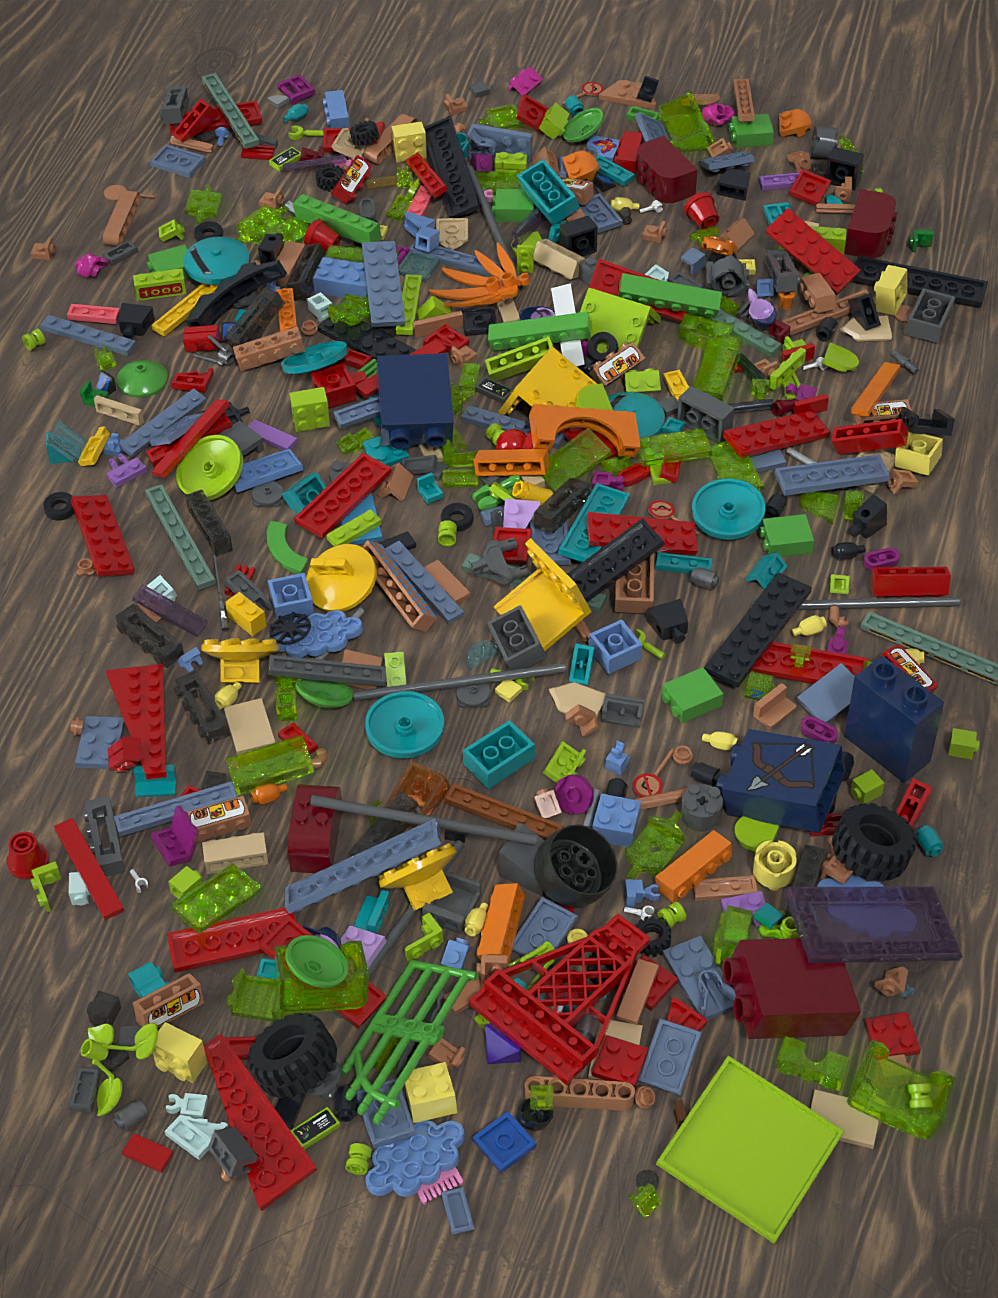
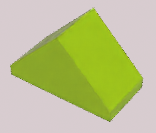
(432, 308)

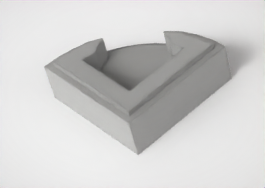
(278, 100)

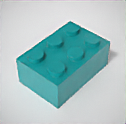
(498, 754)

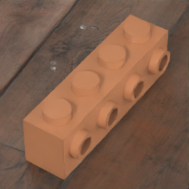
(269, 349)

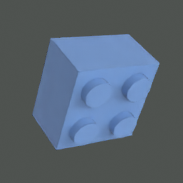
(290, 595)
(615, 646)
(617, 819)

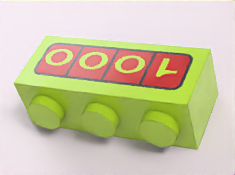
(159, 284)

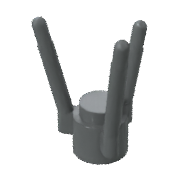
(224, 355)

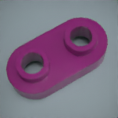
(881, 558)
(819, 731)

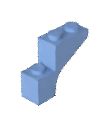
(423, 229)

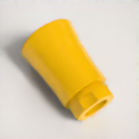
(528, 491)

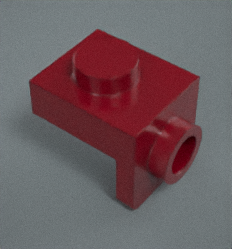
(780, 330)

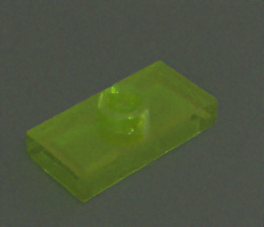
(399, 207)
(459, 478)

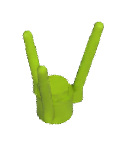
(542, 949)

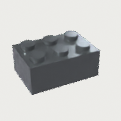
(930, 315)
(705, 412)
(517, 639)

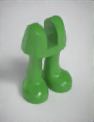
(486, 500)

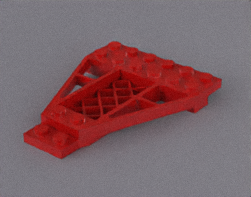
(544, 1032)

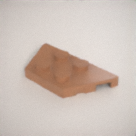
(626, 93)

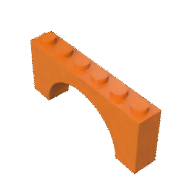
(617, 426)

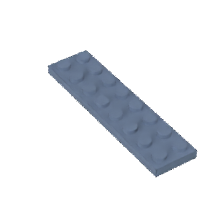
(362, 865)

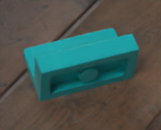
(767, 569)
(155, 787)
(373, 912)

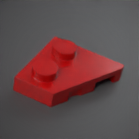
(448, 338)
(192, 380)
(685, 1016)

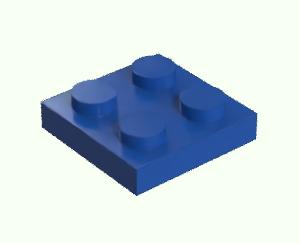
(504, 1142)

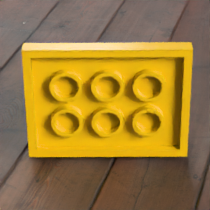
(549, 382)
(548, 599)

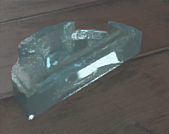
(480, 652)

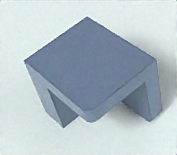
(695, 259)

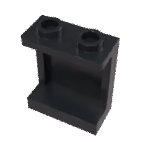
(939, 424)

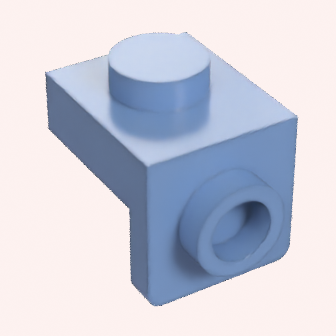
(456, 953)

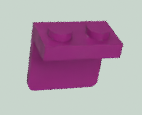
(179, 841)

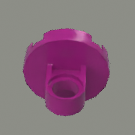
(574, 794)

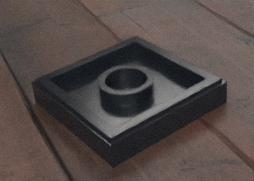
(477, 320)

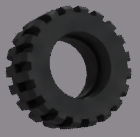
(866, 858)
(292, 1055)

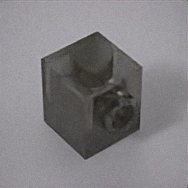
(103, 1009)

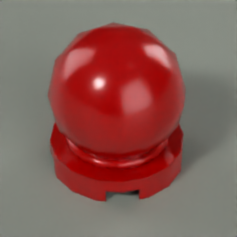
(514, 439)

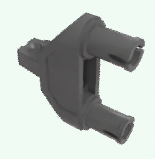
(495, 565)

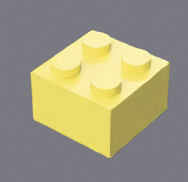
(408, 140)
(891, 290)
(919, 454)
(179, 1053)
(430, 1093)

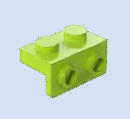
(643, 381)
(564, 762)

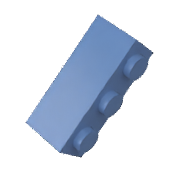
(336, 109)

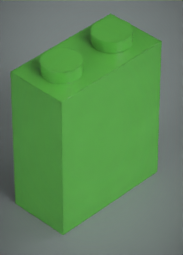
(752, 133)
(511, 205)
(168, 260)
(787, 535)
(692, 695)

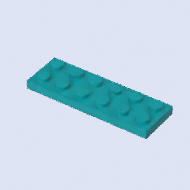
(601, 500)

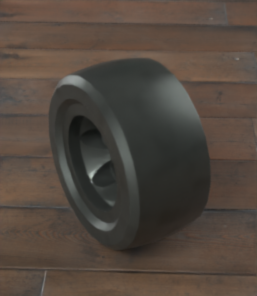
(585, 852)

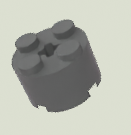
(823, 141)
(728, 276)
(701, 807)

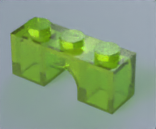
(704, 326)
(286, 698)
(827, 1072)

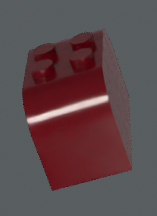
(665, 171)
(871, 224)
(313, 830)

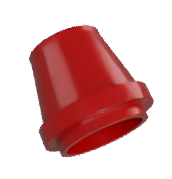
(702, 210)
(321, 233)
(25, 855)

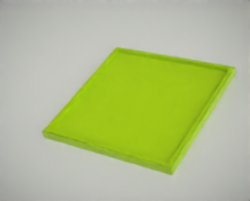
(750, 1149)

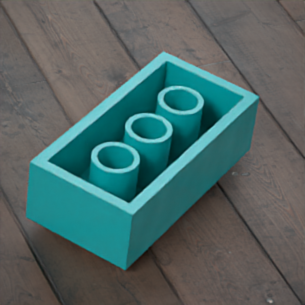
(548, 192)

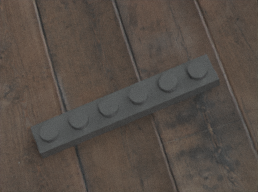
(327, 670)

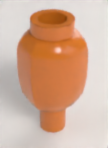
(267, 793)

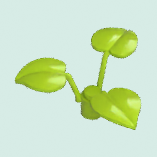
(97, 1049)

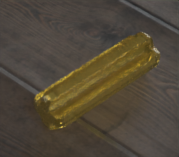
(381, 182)

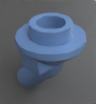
(222, 133)

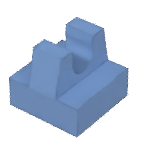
(765, 287)
(112, 445)
(189, 657)

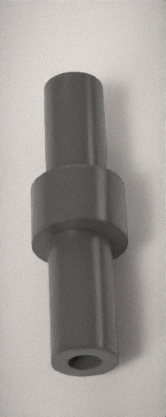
(904, 361)

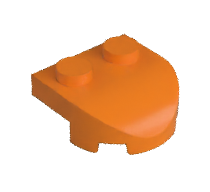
(794, 122)
(581, 165)
(718, 246)

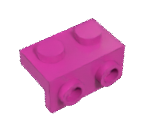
(526, 81)

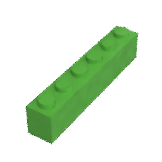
(340, 220)
(670, 295)
(559, 328)

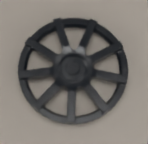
(290, 628)

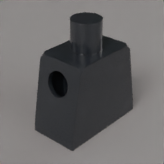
(734, 184)
(270, 247)
(135, 319)
(869, 517)
(669, 620)

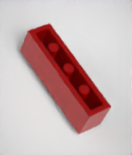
(870, 436)
(910, 581)

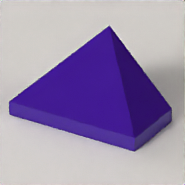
(500, 1048)

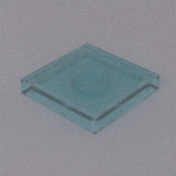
(418, 264)
(66, 441)

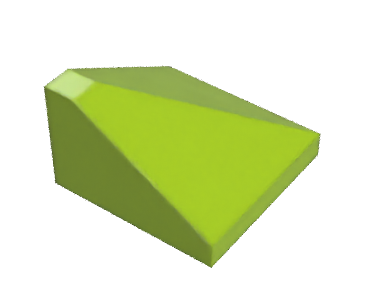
(839, 584)

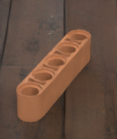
(380, 151)
(121, 218)
(591, 1089)

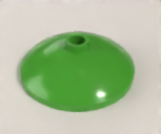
(583, 125)
(142, 378)
(324, 693)
(316, 961)

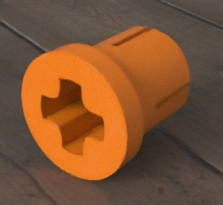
(786, 299)

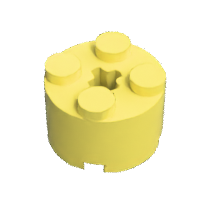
(774, 864)

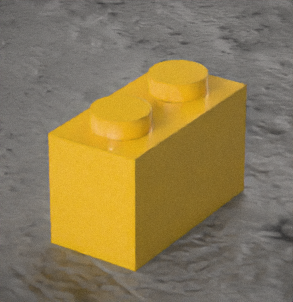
(246, 614)

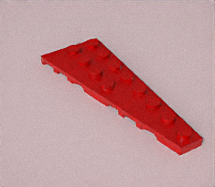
(142, 707)
(280, 1156)

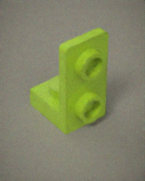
(525, 259)
(395, 669)
(42, 876)
(431, 940)

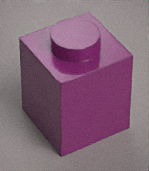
(481, 161)

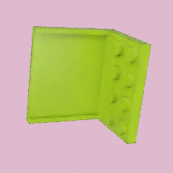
(617, 316)

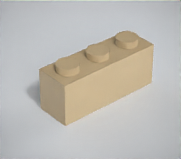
(557, 258)
(241, 850)

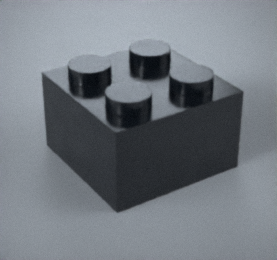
(844, 164)
(579, 236)

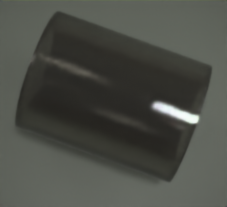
(626, 215)

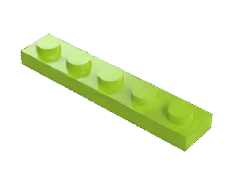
(410, 299)

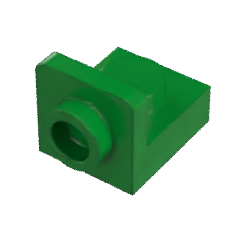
(921, 238)
(88, 394)

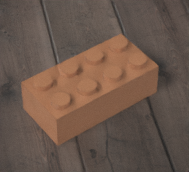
(636, 588)

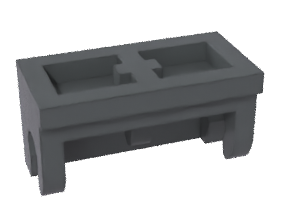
(622, 710)
(231, 1151)

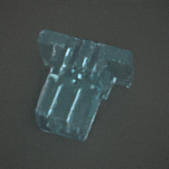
(908, 991)

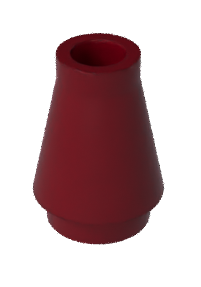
(782, 406)

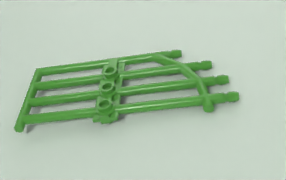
(402, 1028)

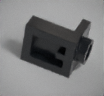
(648, 89)

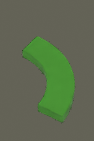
(281, 551)

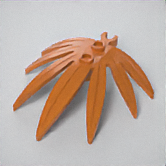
(489, 290)

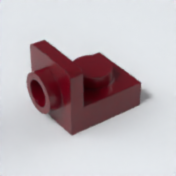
(309, 154)

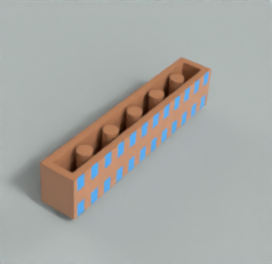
(400, 589)

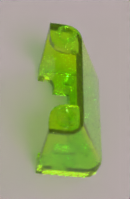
(685, 123)
(300, 997)
(883, 1093)

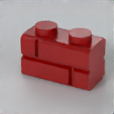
(197, 338)
(124, 754)

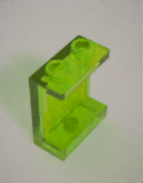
(255, 998)

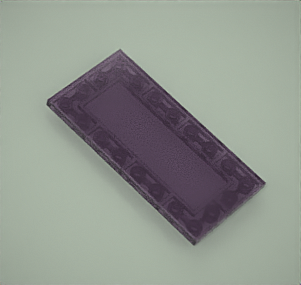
(871, 924)

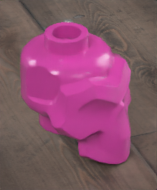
(717, 114)
(89, 265)

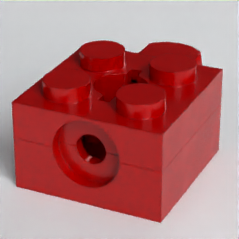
(337, 383)

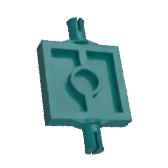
(384, 454)

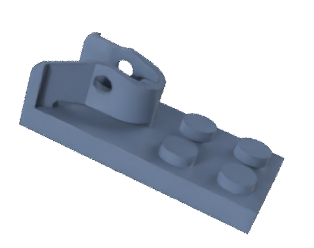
(496, 140)
(700, 978)

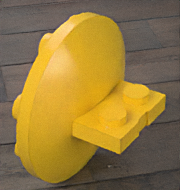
(341, 577)
(240, 658)
(422, 876)

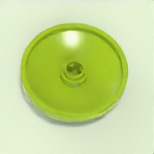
(210, 465)

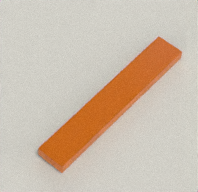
(875, 389)

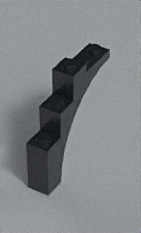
(230, 290)

